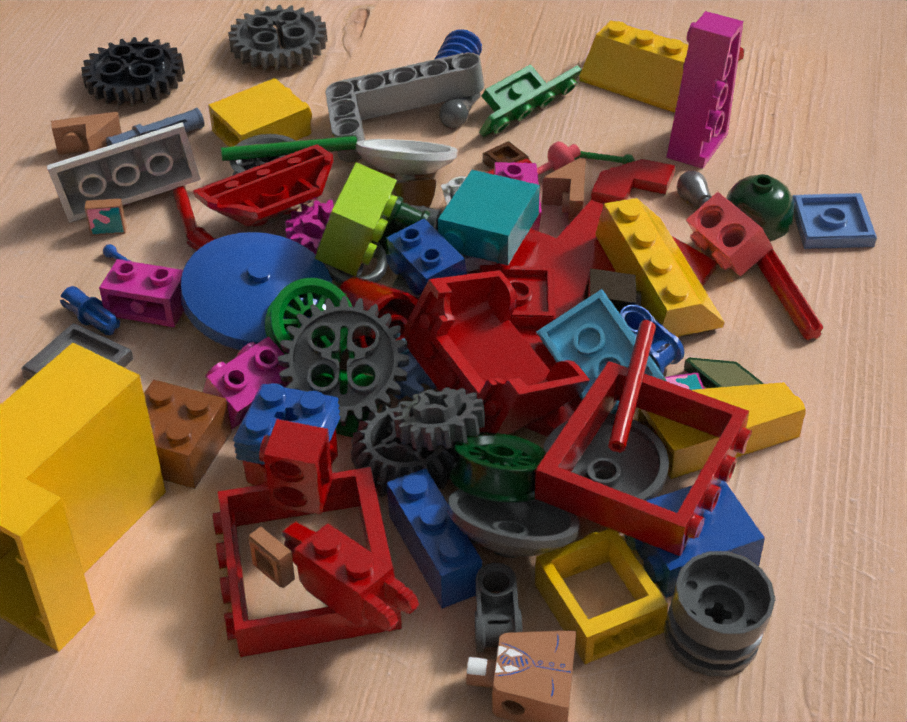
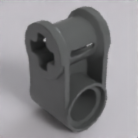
(495, 611)

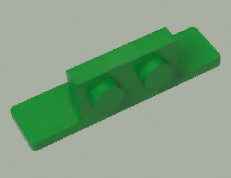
(520, 94)

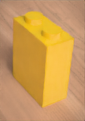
(259, 111)

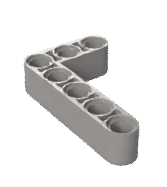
(399, 90)

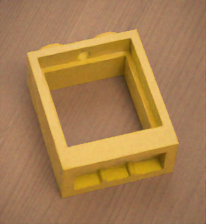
(612, 629)

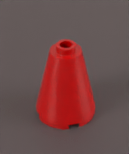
(389, 300)

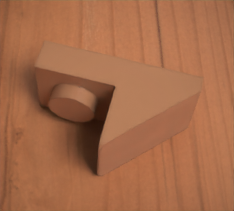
(84, 132)
(566, 188)

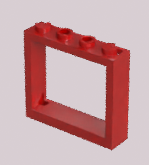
(623, 512)
(301, 628)

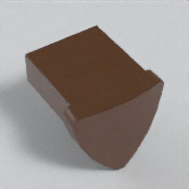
(416, 191)

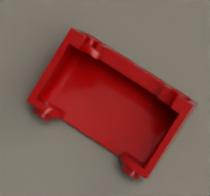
(468, 342)

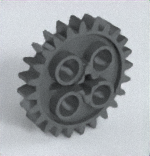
(257, 40)
(379, 360)

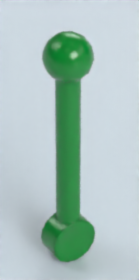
(604, 157)

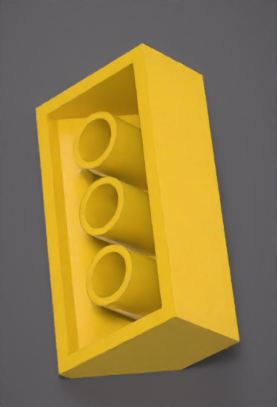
(636, 64)
(668, 286)

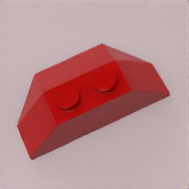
(270, 188)

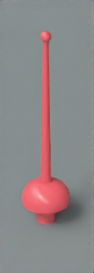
(559, 156)

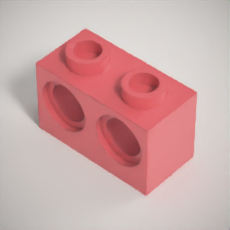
(728, 234)

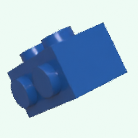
(422, 255)

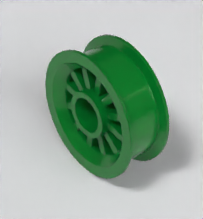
(308, 290)

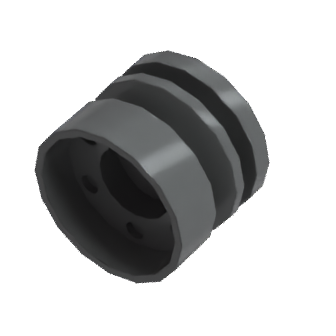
(718, 613)

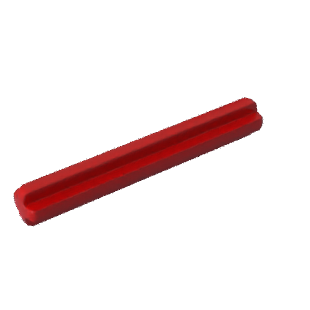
(790, 296)

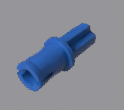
(89, 310)

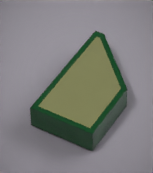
(720, 373)

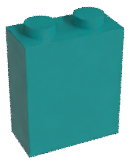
(490, 216)

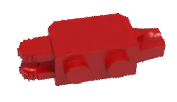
(347, 576)

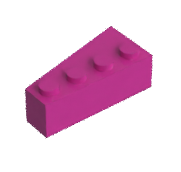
(706, 89)

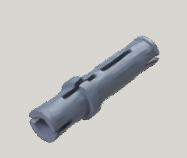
(191, 119)

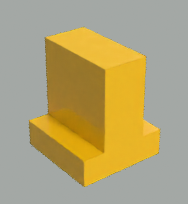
(71, 484)

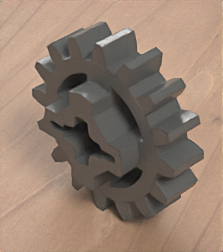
(439, 418)

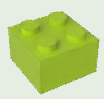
(357, 219)

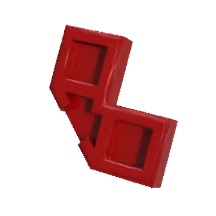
(617, 182)

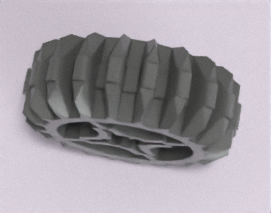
(379, 448)

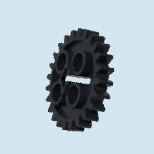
(133, 71)

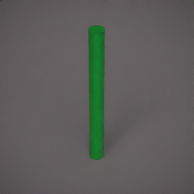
(286, 148)

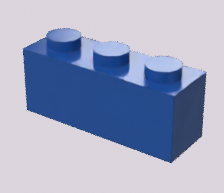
(432, 538)

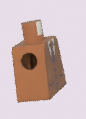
(529, 676)

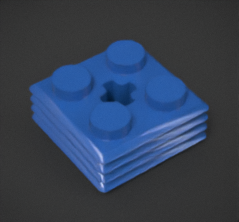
(285, 404)

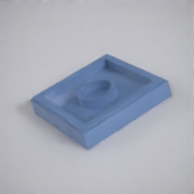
(833, 221)

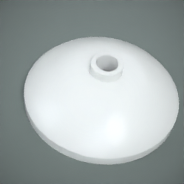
(406, 157)

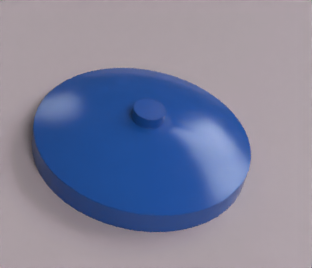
(237, 278)

